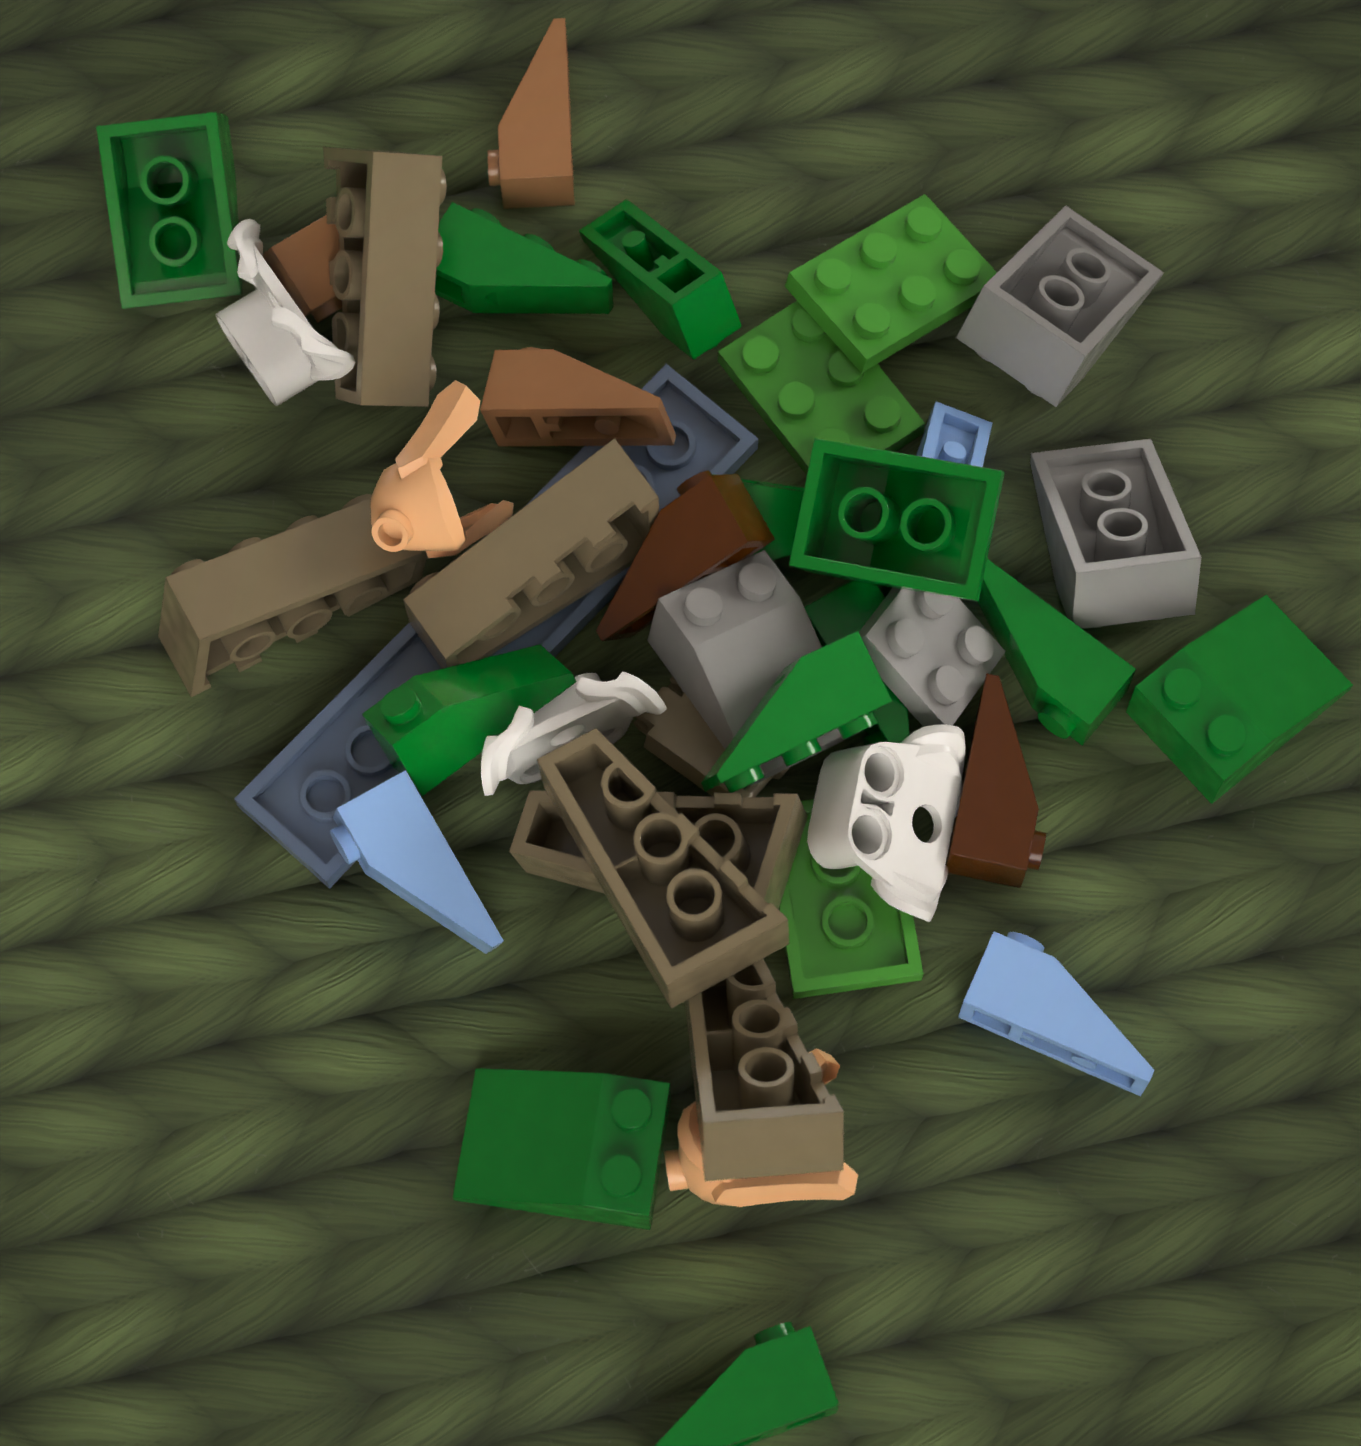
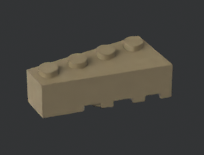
(386, 272)
(536, 560)
(277, 589)
(750, 832)
(668, 886)
(757, 1085)

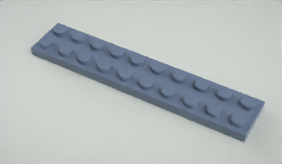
(338, 752)

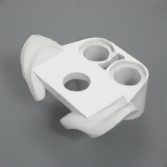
(272, 330)
(568, 716)
(868, 808)

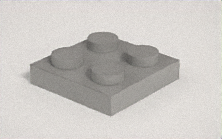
(930, 653)

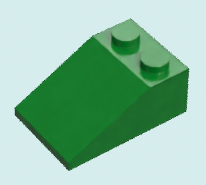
(171, 208)
(896, 519)
(1235, 696)
(564, 1144)

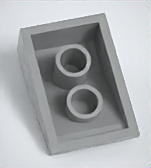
(1058, 305)
(1115, 534)
(731, 641)

